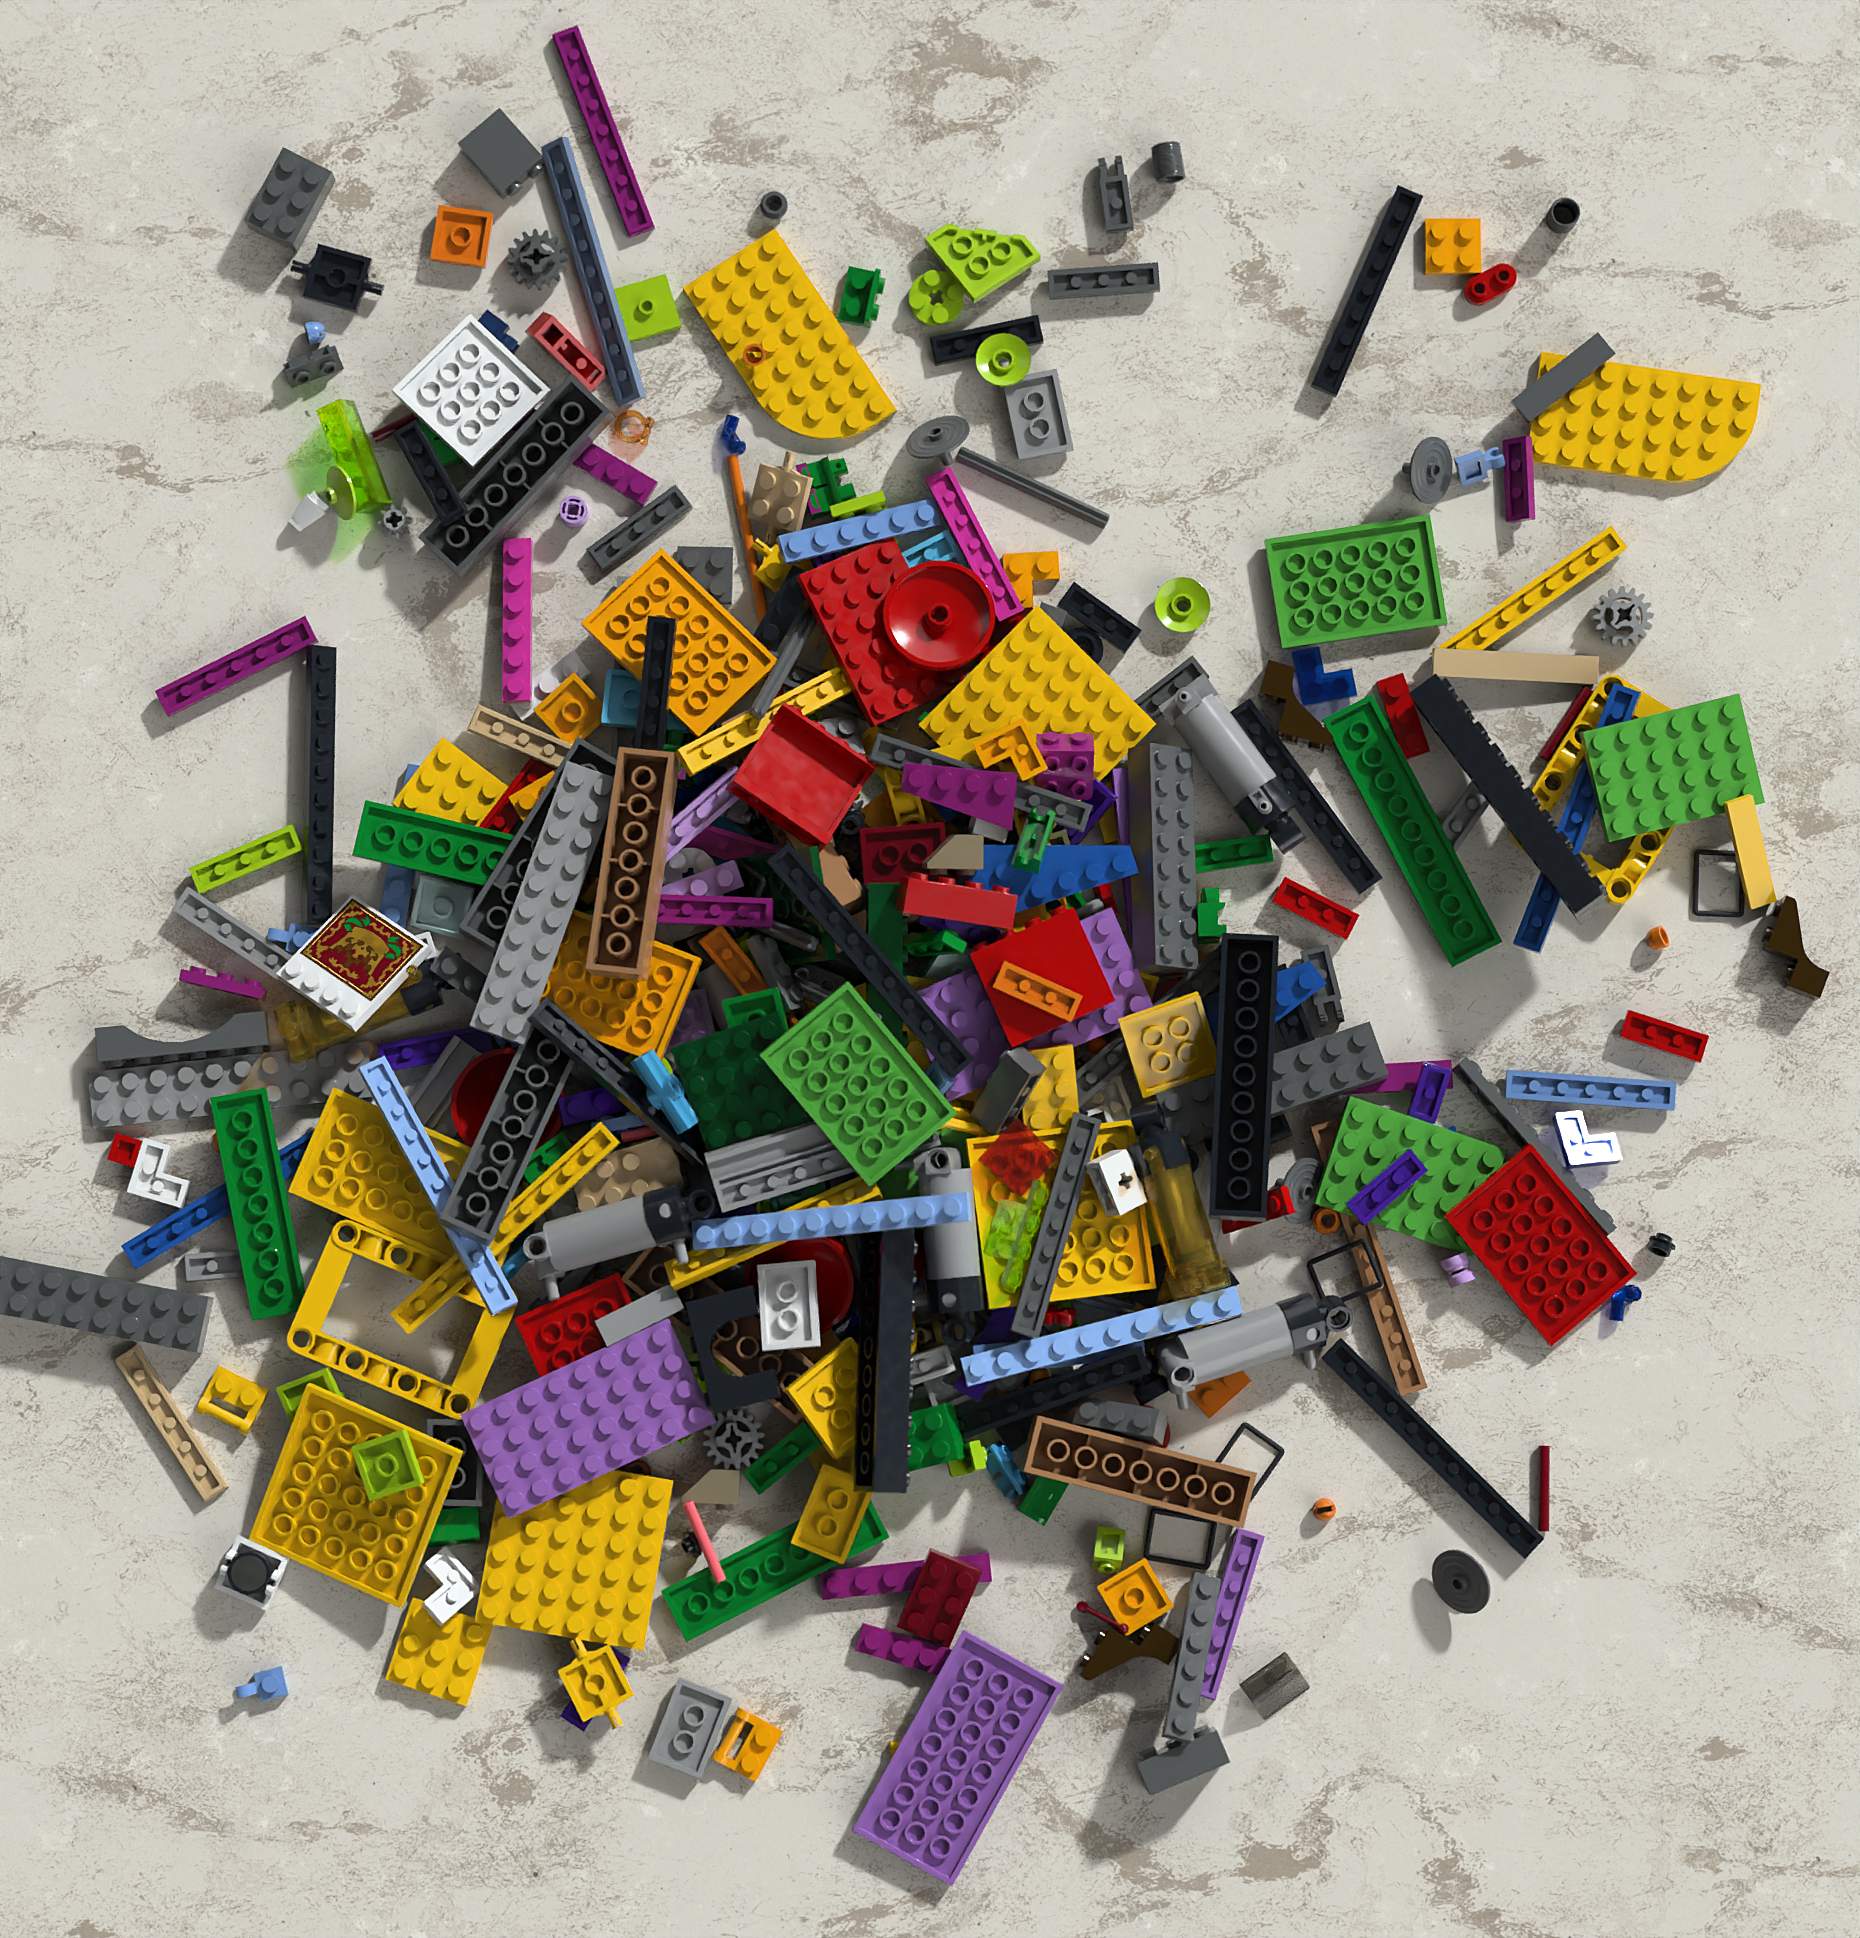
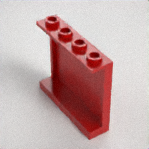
(801, 776)
(1052, 950)

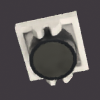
(251, 1572)

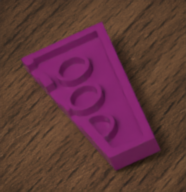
(969, 791)

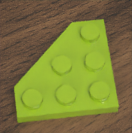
(981, 257)

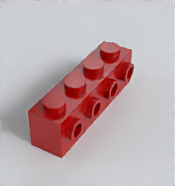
(956, 902)

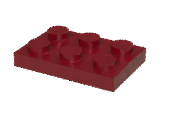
(899, 851)
(939, 1597)

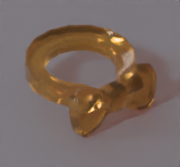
(641, 438)

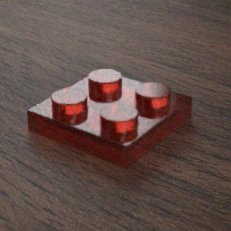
(1017, 1157)

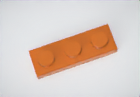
(1037, 991)

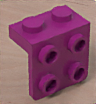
(1068, 763)

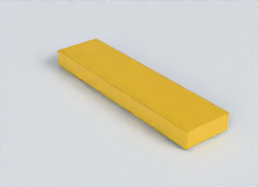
(1750, 851)

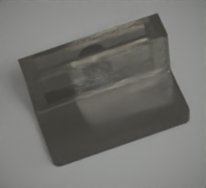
(1274, 1685)

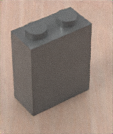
(502, 154)

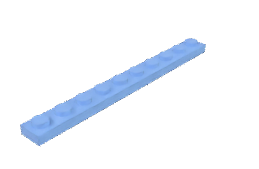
(434, 1180)
(831, 1221)
(1101, 1336)

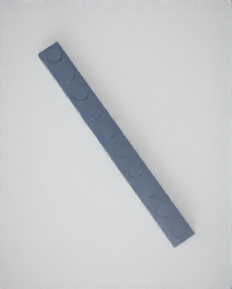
(593, 272)

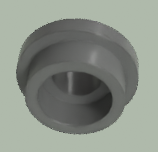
(771, 197)

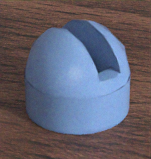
(313, 333)

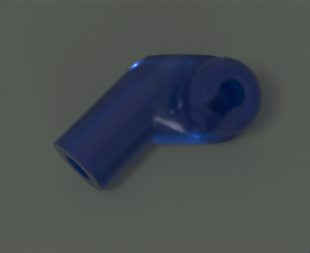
(730, 438)
(1621, 1299)

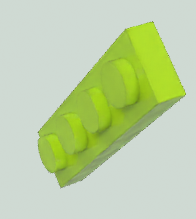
(246, 859)

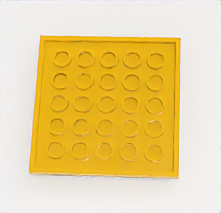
(1050, 685)
(1101, 1251)
(322, 1512)
(579, 1561)

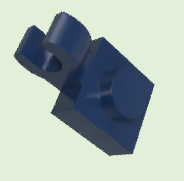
(498, 329)

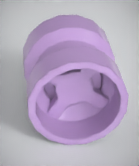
(573, 516)
(1456, 1263)

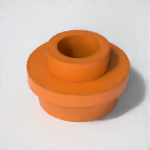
(1335, 1220)

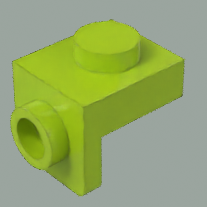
(972, 1463)

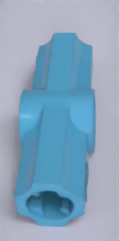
(665, 1091)

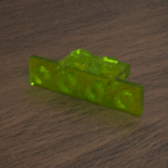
(1013, 1232)

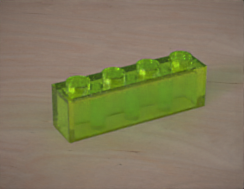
(354, 454)

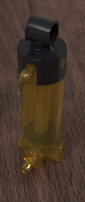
(311, 1029)
(1175, 1205)

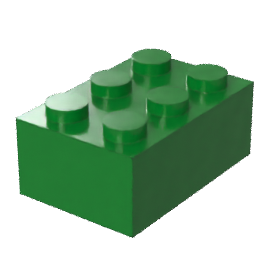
(934, 1437)

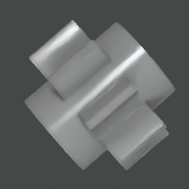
(388, 519)

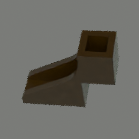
(1296, 721)
(1785, 941)
(1116, 1649)

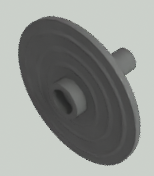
(938, 438)
(1429, 470)
(1302, 1185)
(1461, 1581)

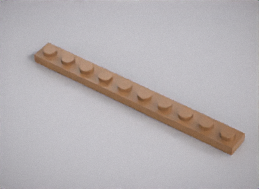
(1384, 1300)

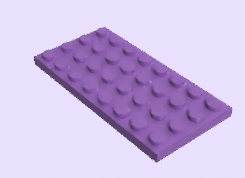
(969, 1015)
(588, 1418)
(957, 1757)

